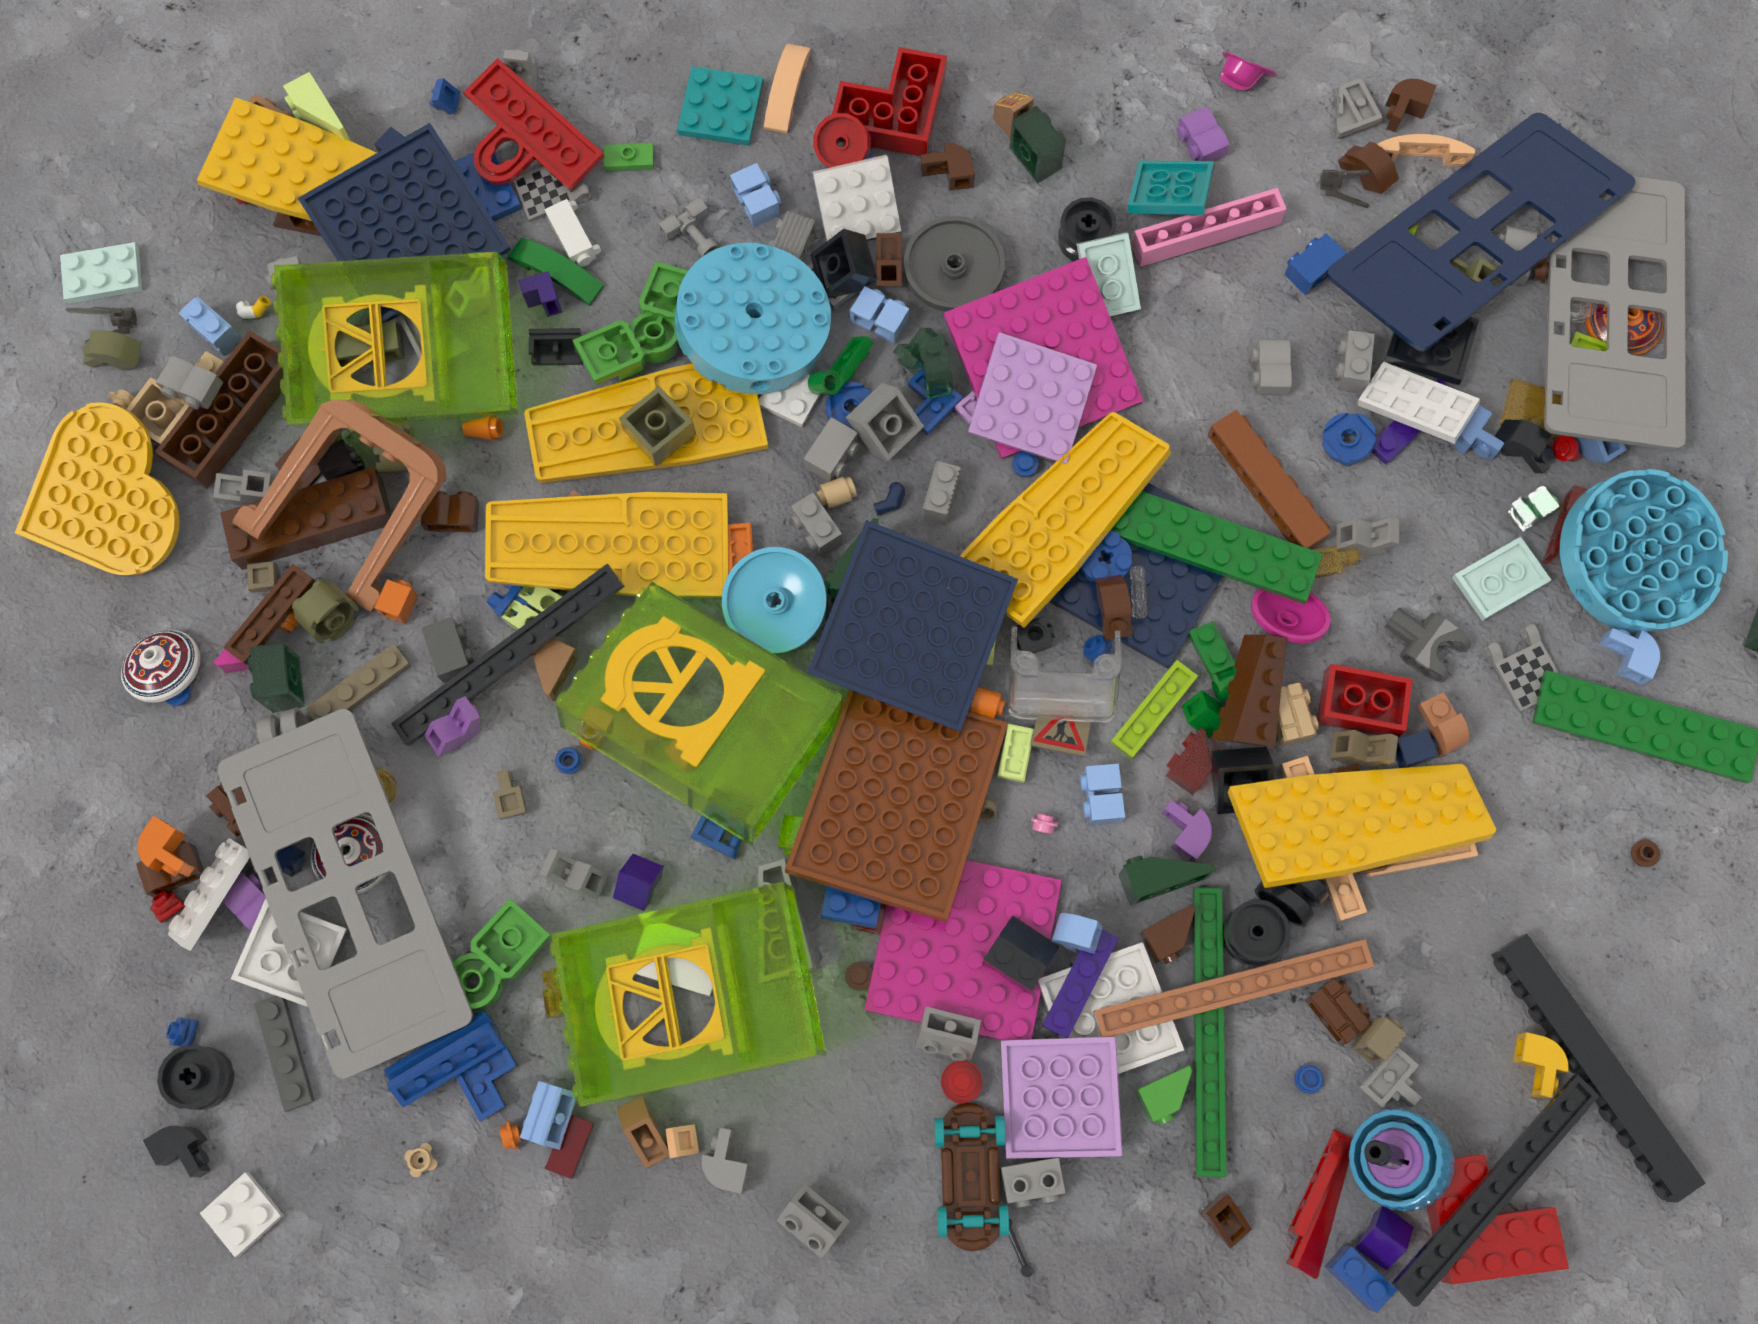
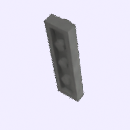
(284, 1053)

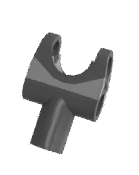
(1425, 639)

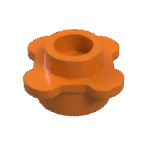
(510, 1135)

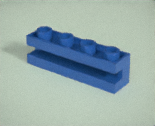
(443, 1059)

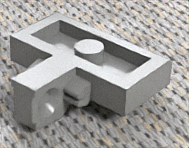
(1392, 1081)

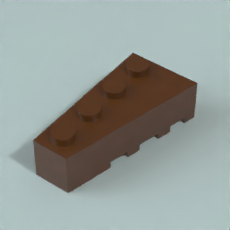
(1254, 693)

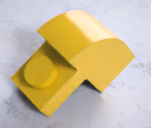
(1545, 1057)

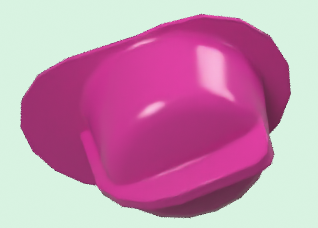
(1241, 73)

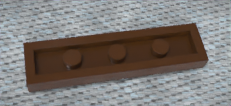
(269, 613)

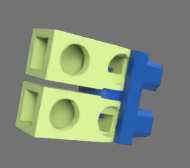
(520, 602)

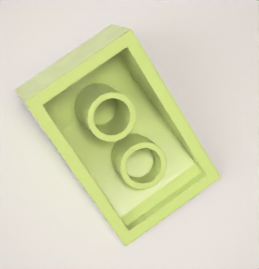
(311, 105)

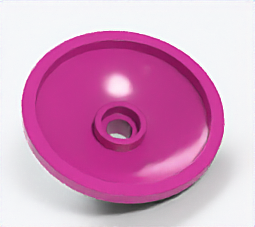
(1290, 618)

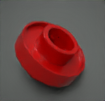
(961, 1082)

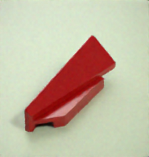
(1318, 1206)

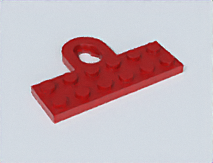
(533, 125)

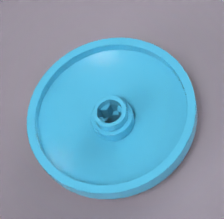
(755, 585)

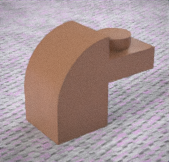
(1445, 725)

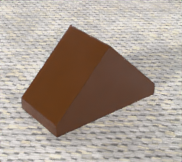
(1226, 1219)

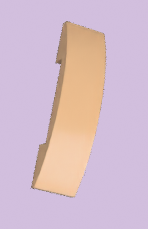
(785, 88)
(1453, 151)

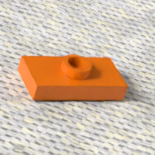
(739, 543)

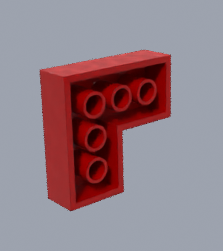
(905, 113)
(1511, 1244)

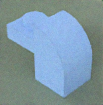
(1639, 653)
(1077, 933)

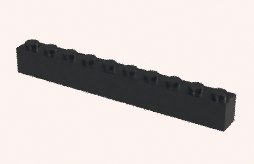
(1591, 1059)

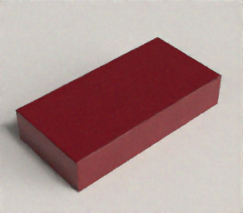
(573, 1145)

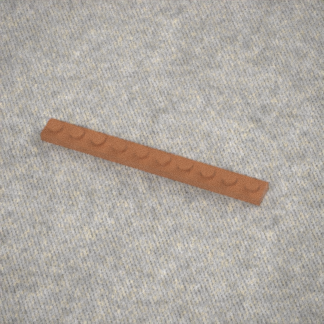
(1233, 989)

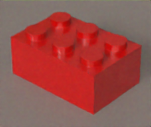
(1364, 700)

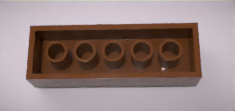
(209, 437)
(314, 519)

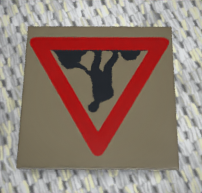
(1061, 736)

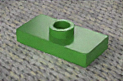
(629, 157)

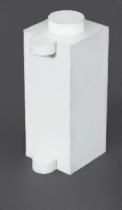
(570, 233)

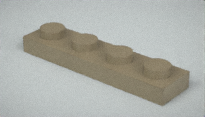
(361, 683)

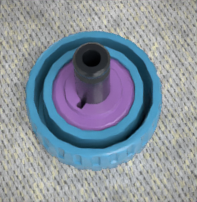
(1401, 1160)

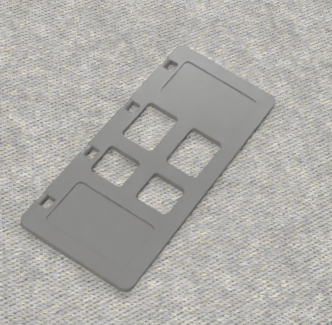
(1611, 391)
(389, 992)

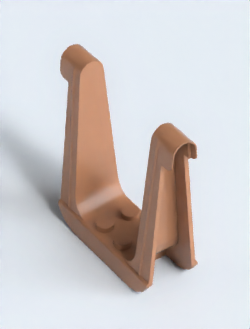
(333, 417)

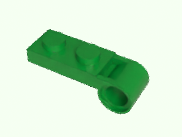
(842, 369)
(1214, 657)

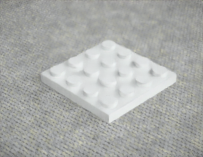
(1124, 978)

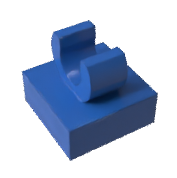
(445, 96)

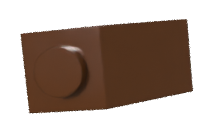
(1168, 935)

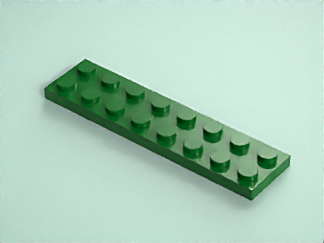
(1219, 546)
(1647, 726)

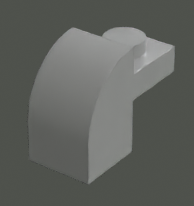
(522, 66)
(241, 489)
(1367, 537)
(573, 874)
(720, 1171)

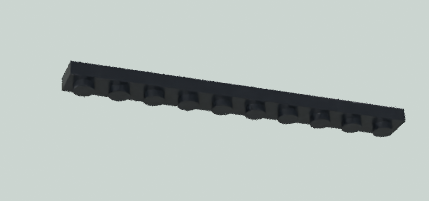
(510, 652)
(1494, 1191)

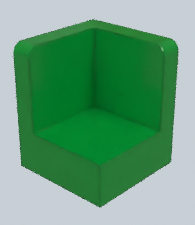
(1203, 712)

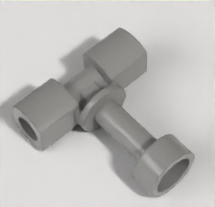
(687, 224)

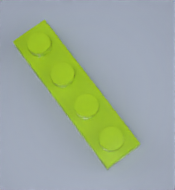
(1154, 709)

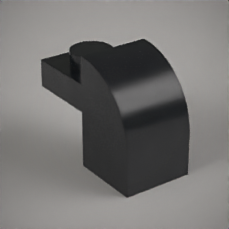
(1526, 441)
(182, 1143)

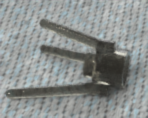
(1333, 179)
(121, 317)

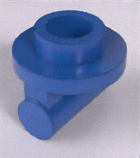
(1095, 647)
(182, 1031)

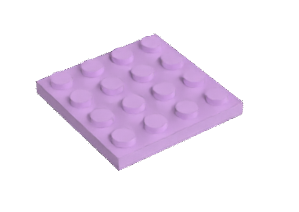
(1031, 398)
(1061, 1098)

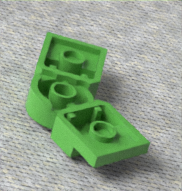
(626, 348)
(500, 953)

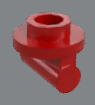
(1566, 449)
(166, 905)

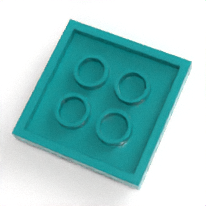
(720, 106)
(1171, 187)

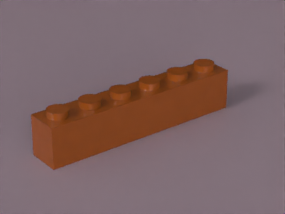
(1268, 482)

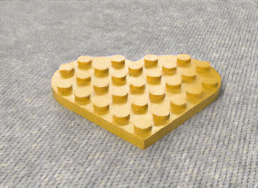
(98, 494)

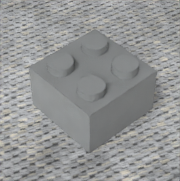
(885, 421)

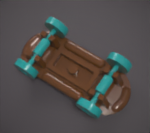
(971, 1177)

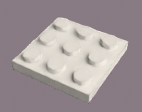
(857, 198)
(266, 962)

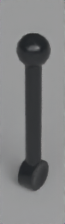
(1026, 1270)

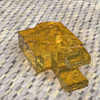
(1332, 561)
(551, 994)

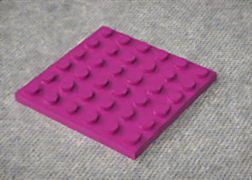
(1055, 312)
(941, 963)

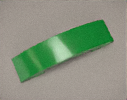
(561, 269)

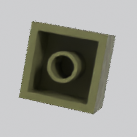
(657, 425)

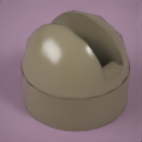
(987, 815)

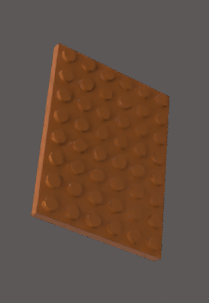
(896, 806)

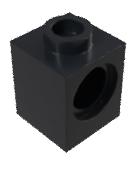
(1037, 625)

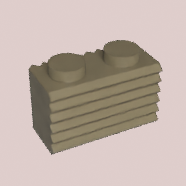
(1379, 1040)

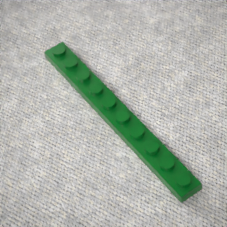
(1209, 1038)

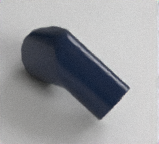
(893, 500)

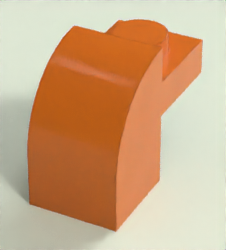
(157, 847)

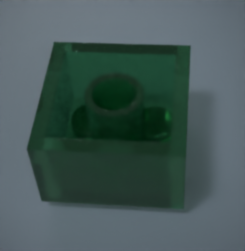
(1037, 144)
(276, 677)

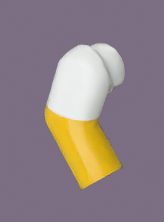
(257, 310)

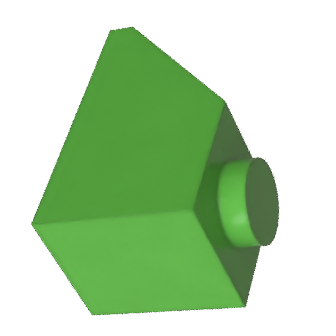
(1164, 1095)

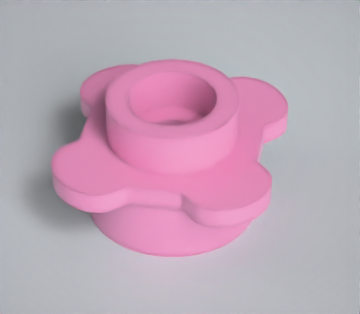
(1044, 823)

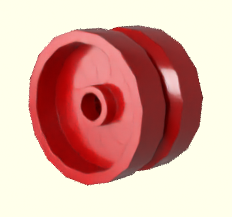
(829, 134)

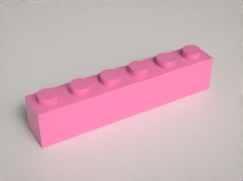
(1215, 226)

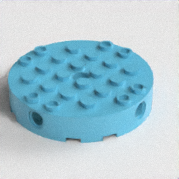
(786, 323)
(1643, 551)

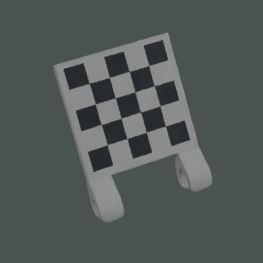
(541, 190)
(1523, 670)

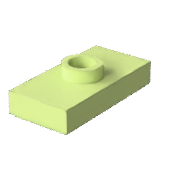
(1015, 753)

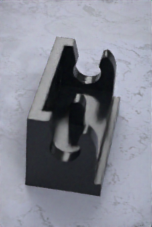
(554, 346)

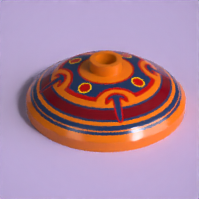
(1643, 328)

